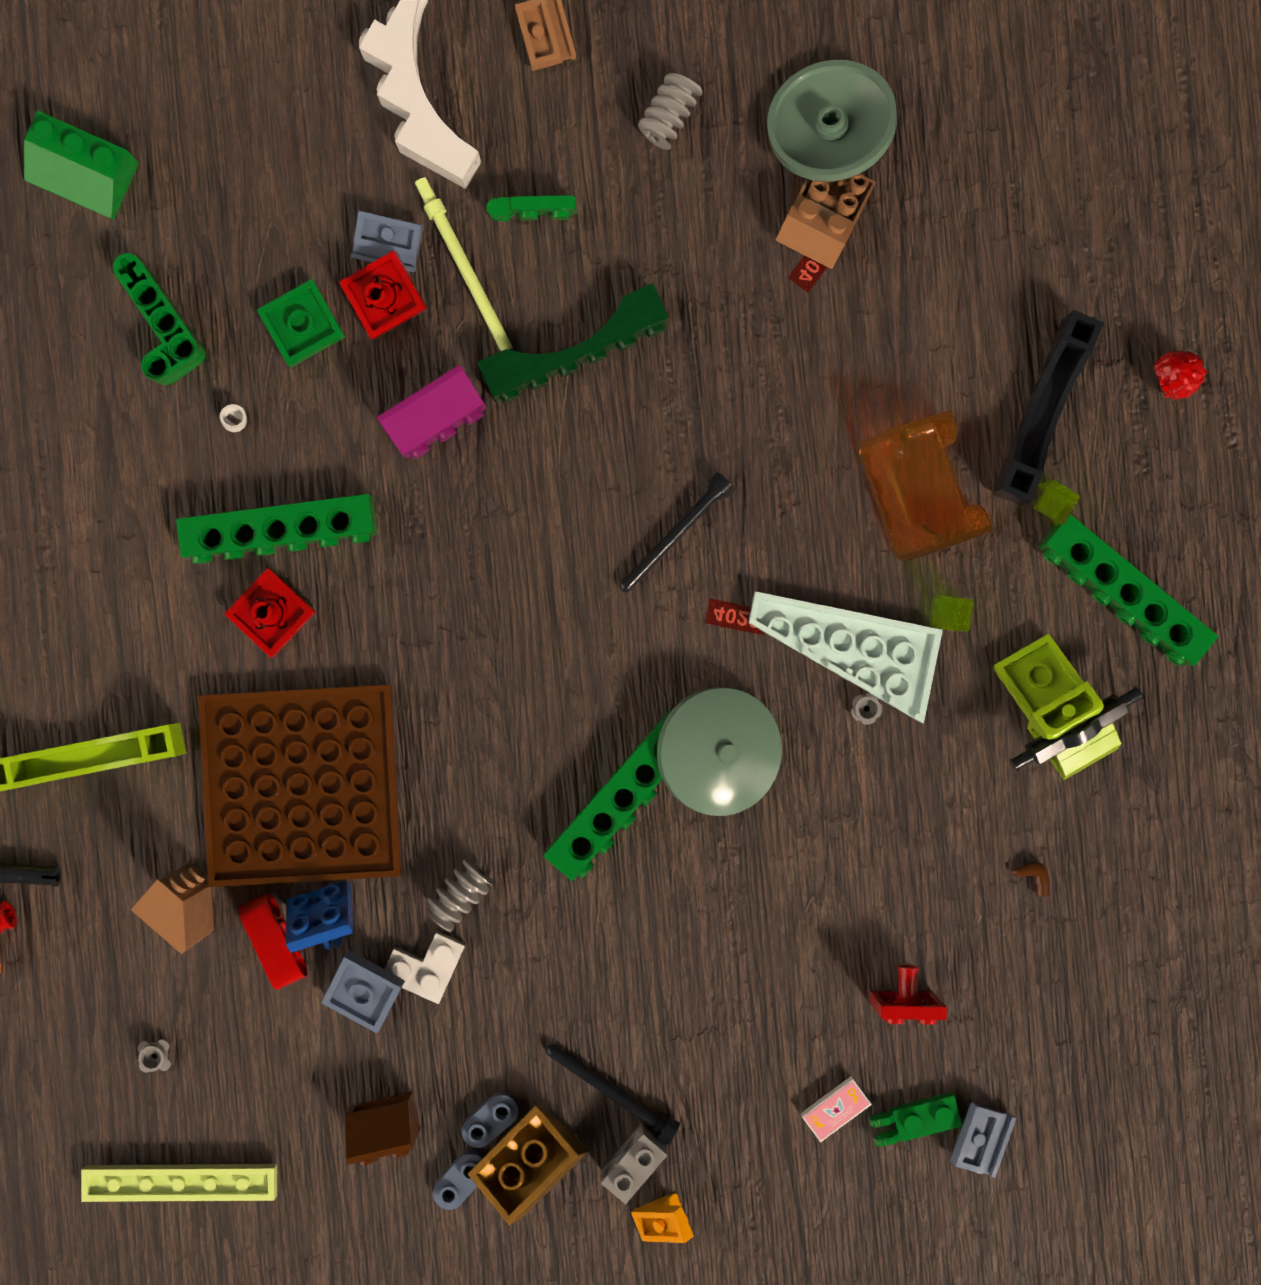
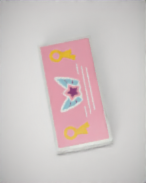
(835, 1109)

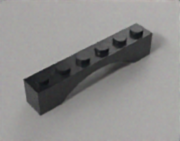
(1032, 440)

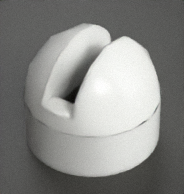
(235, 412)

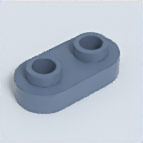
(489, 1120)
(457, 1180)

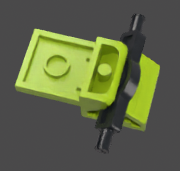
(1063, 712)

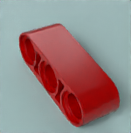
(267, 933)

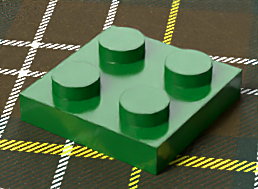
(301, 323)

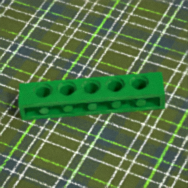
(195, 531)
(1193, 636)
(561, 851)

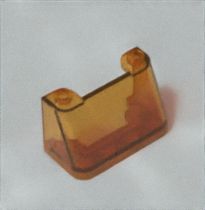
(919, 487)

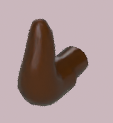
(1040, 875)

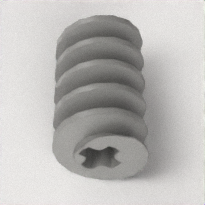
(667, 108)
(459, 895)

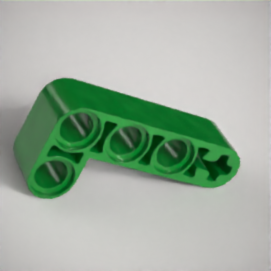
(156, 314)

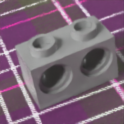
(633, 1163)

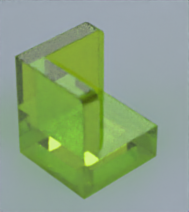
(1056, 502)
(951, 613)

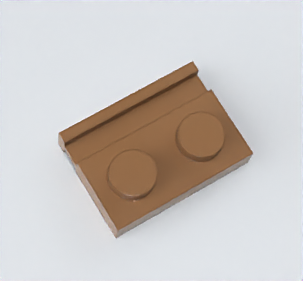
(545, 32)

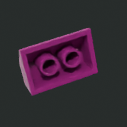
(433, 413)

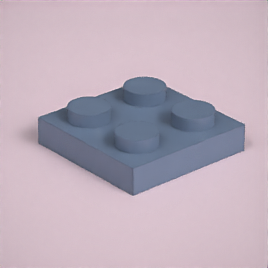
(363, 991)

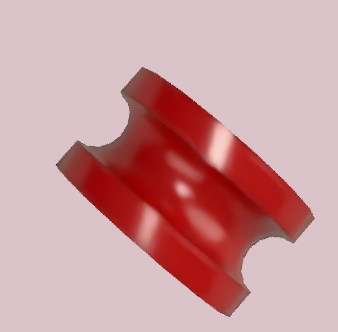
(8, 916)

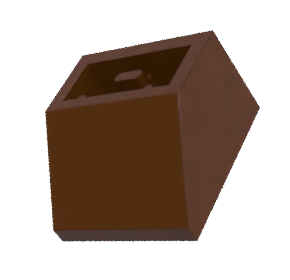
(381, 1129)

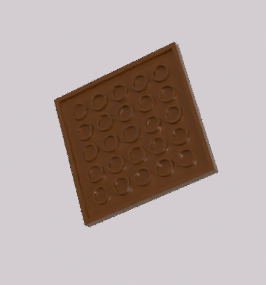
(300, 785)

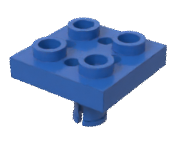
(319, 917)

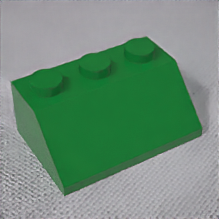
(77, 165)

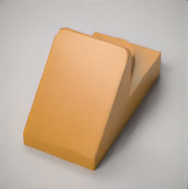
(662, 1221)

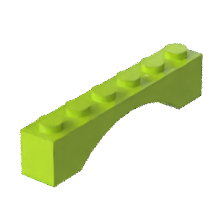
(91, 756)

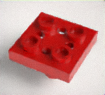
(363, 291)
(250, 612)
(908, 1001)

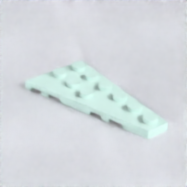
(872, 652)

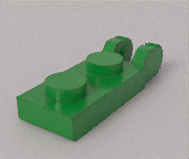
(531, 206)
(917, 1119)

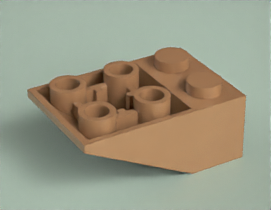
(825, 217)

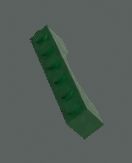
(636, 316)

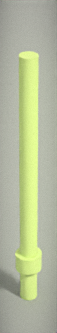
(436, 212)

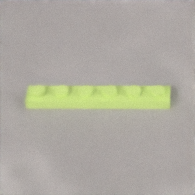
(179, 1182)

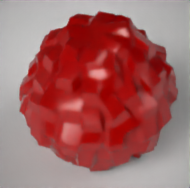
(1179, 374)

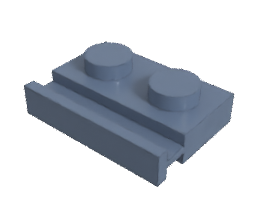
(381, 234)
(983, 1139)

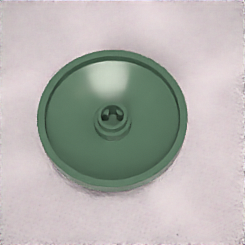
(832, 120)
(719, 751)

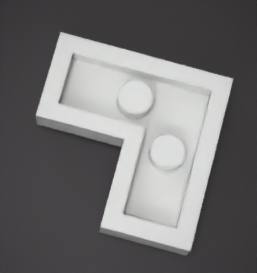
(429, 975)

